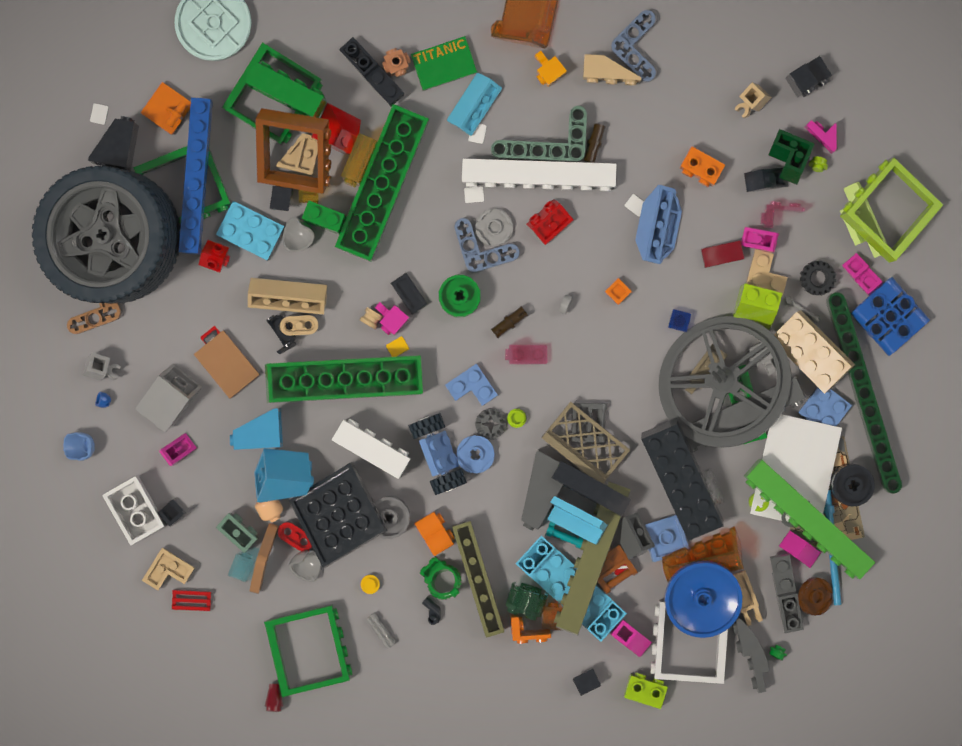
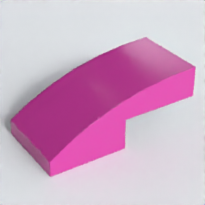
(862, 274)

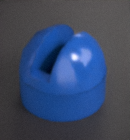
(103, 400)

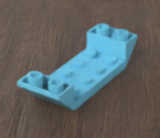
(552, 572)

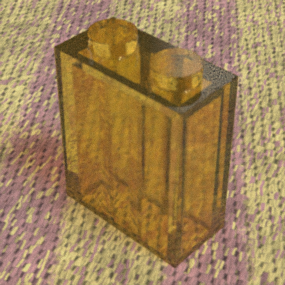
(358, 160)

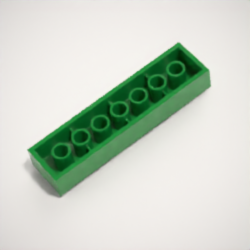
(382, 183)
(343, 379)

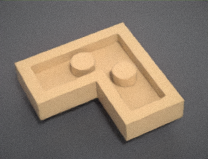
(760, 275)
(164, 565)

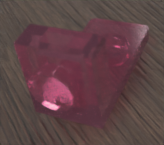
(768, 216)
(526, 354)

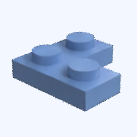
(473, 380)

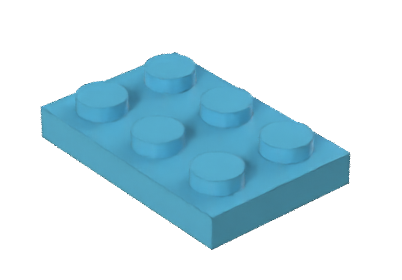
(250, 230)

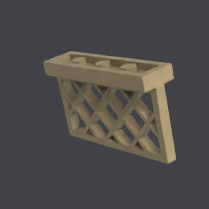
(573, 455)

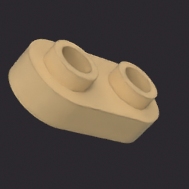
(298, 325)

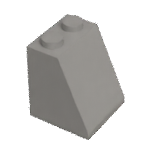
(168, 397)

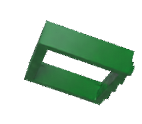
(241, 86)
(179, 154)
(337, 632)

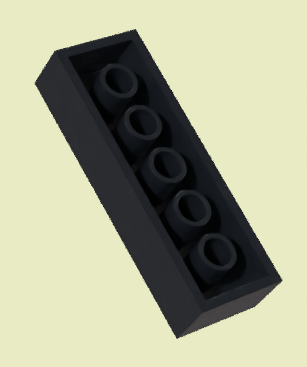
(682, 479)

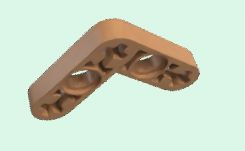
(103, 306)
(262, 558)

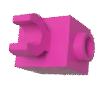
(393, 319)

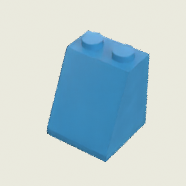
(259, 433)
(282, 475)

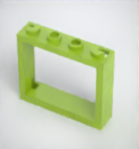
(862, 194)

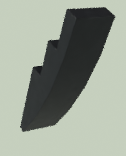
(591, 488)

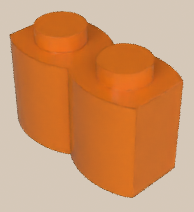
(434, 533)

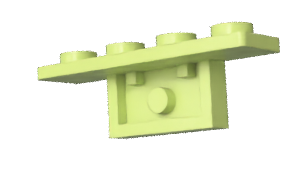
(866, 214)

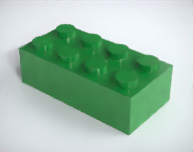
(284, 90)

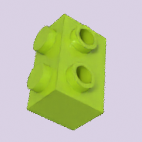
(645, 690)

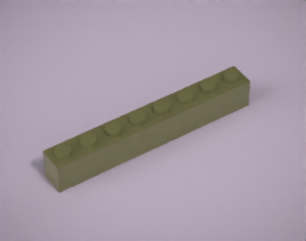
(588, 571)

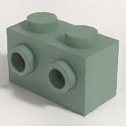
(237, 532)

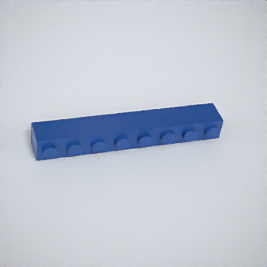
(195, 176)

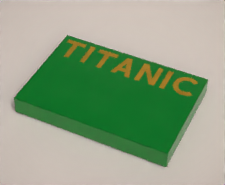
(444, 63)

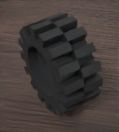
(829, 278)

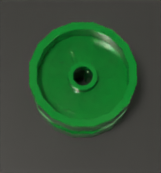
(455, 285)

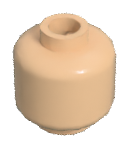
(269, 510)

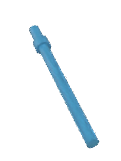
(828, 511)

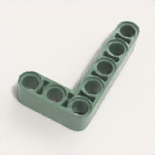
(547, 146)

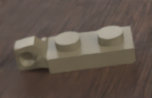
(702, 367)

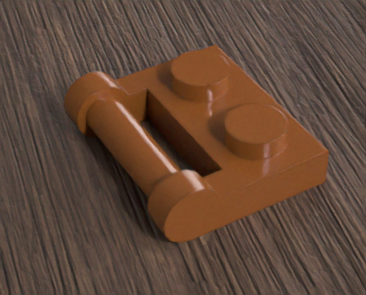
(615, 559)

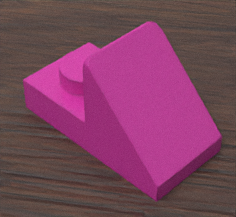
(827, 139)
(759, 239)

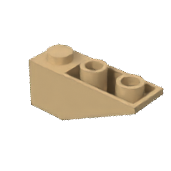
(604, 69)

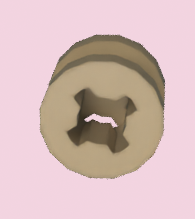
(371, 318)

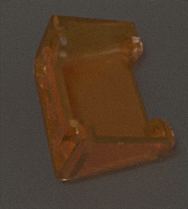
(526, 22)

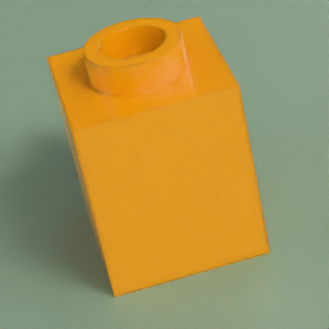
(550, 70)

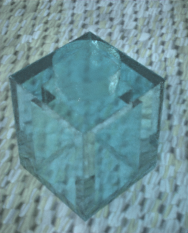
(241, 566)

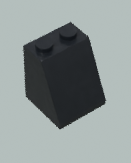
(117, 145)

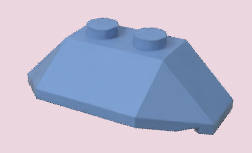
(658, 224)

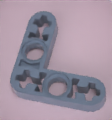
(629, 42)
(475, 253)

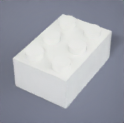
(134, 510)

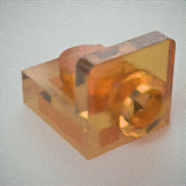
(549, 615)

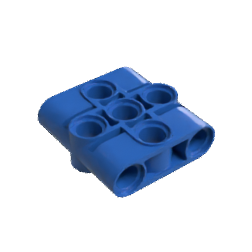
(913, 322)

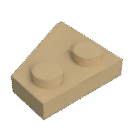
(301, 156)

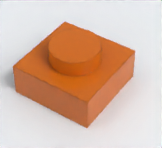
(618, 291)

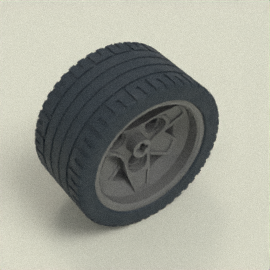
(59, 249)

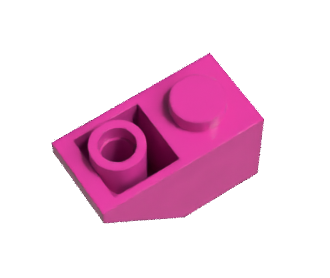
(630, 638)

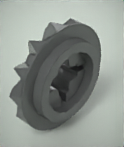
(484, 417)

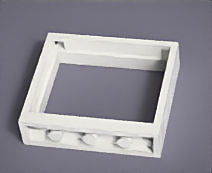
(658, 631)

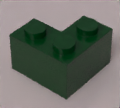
(792, 151)

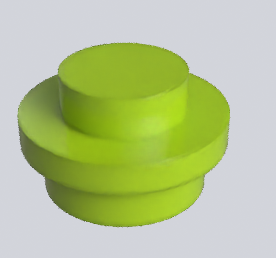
(818, 164)
(516, 418)

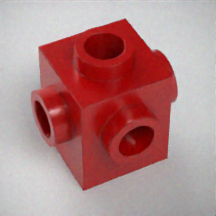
(214, 256)

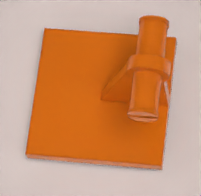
(166, 108)

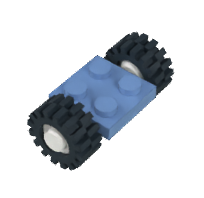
(438, 453)

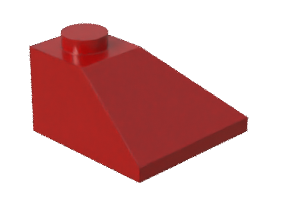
(343, 128)

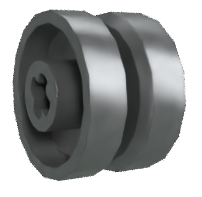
(400, 513)

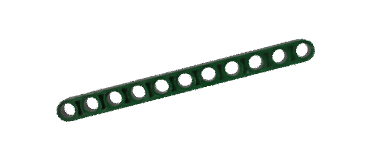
(870, 400)

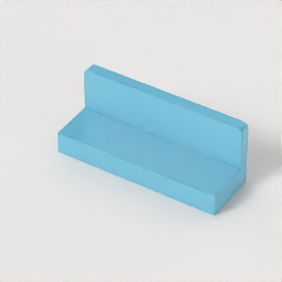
(474, 103)
(576, 521)

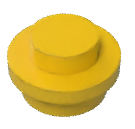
(370, 584)

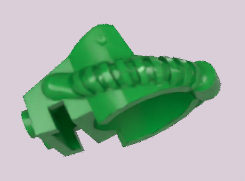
(432, 570)

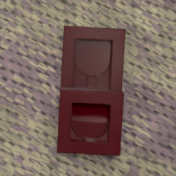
(722, 254)

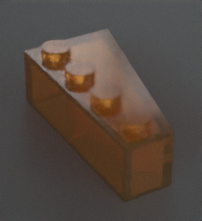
(722, 549)

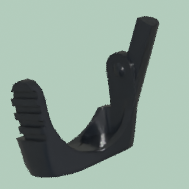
(287, 341)

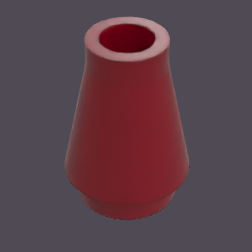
(274, 699)

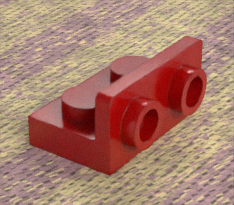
(549, 221)

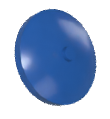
(703, 599)

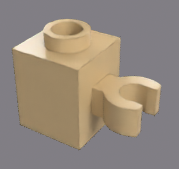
(754, 98)

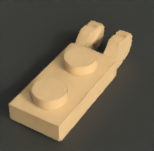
(748, 597)

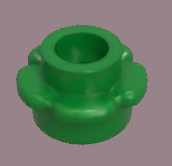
(778, 652)

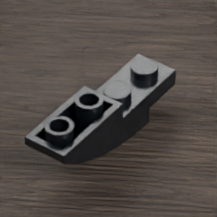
(371, 71)

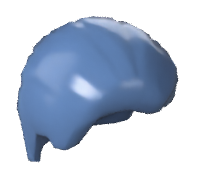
(78, 446)

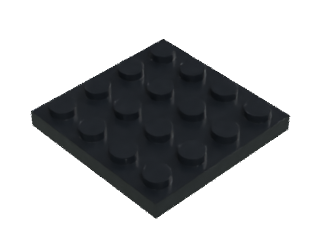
(338, 515)

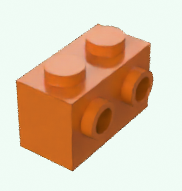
(702, 167)

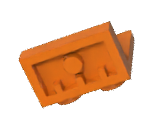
(522, 636)

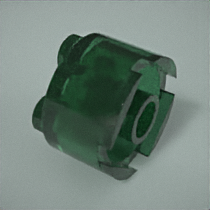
(526, 600)

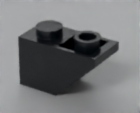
(764, 180)

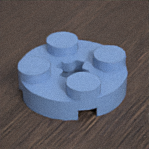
(464, 454)

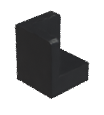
(280, 198)
(171, 513)
(587, 681)

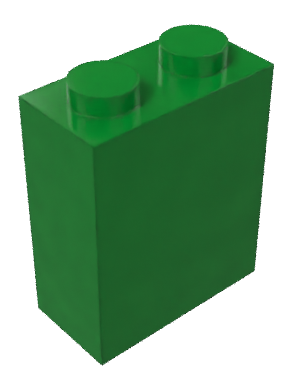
(324, 217)

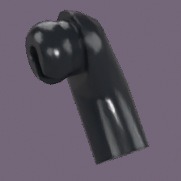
(434, 611)

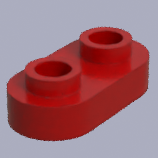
(295, 537)

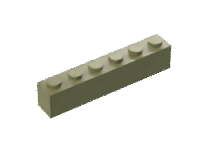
(478, 579)

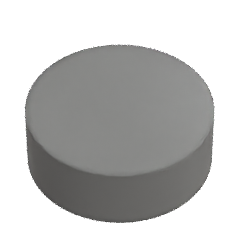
(565, 304)

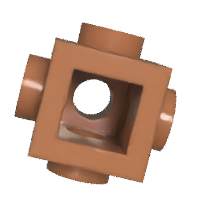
(399, 69)

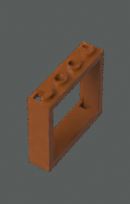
(299, 123)

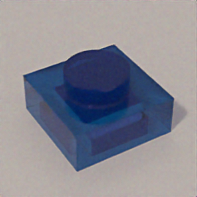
(679, 320)

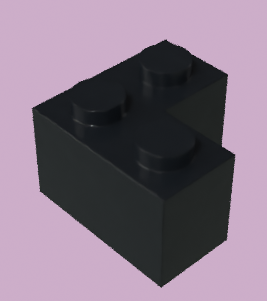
(808, 76)

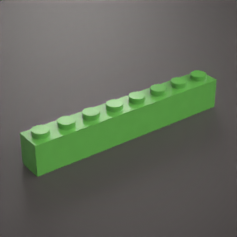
(809, 519)

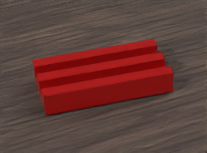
(188, 600)

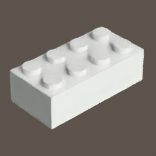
(372, 449)

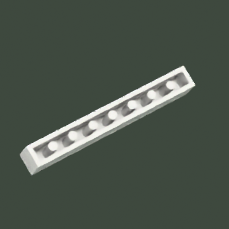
(539, 174)

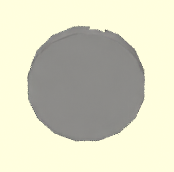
(494, 227)

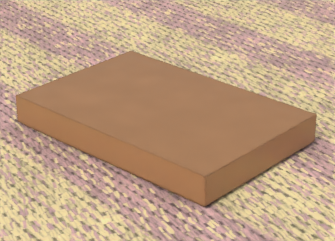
(226, 364)

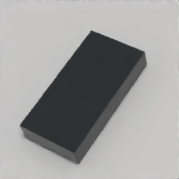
(409, 293)

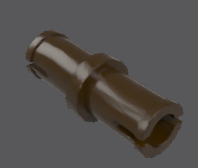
(594, 143)
(509, 322)

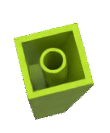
(757, 304)

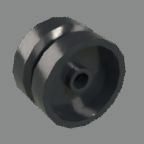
(862, 489)

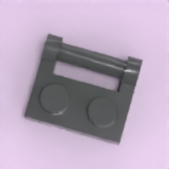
(587, 426)

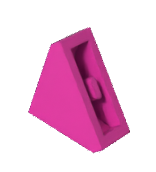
(177, 449)
(799, 549)

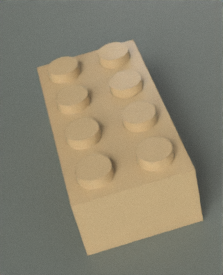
(813, 352)

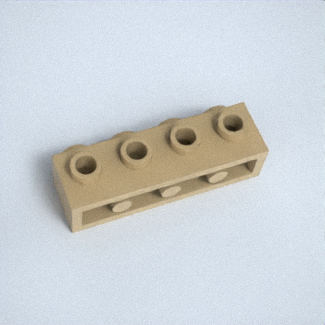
(287, 296)

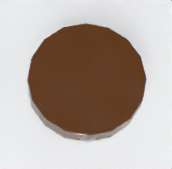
(815, 596)

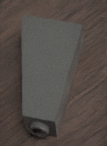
(540, 491)

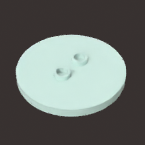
(213, 27)

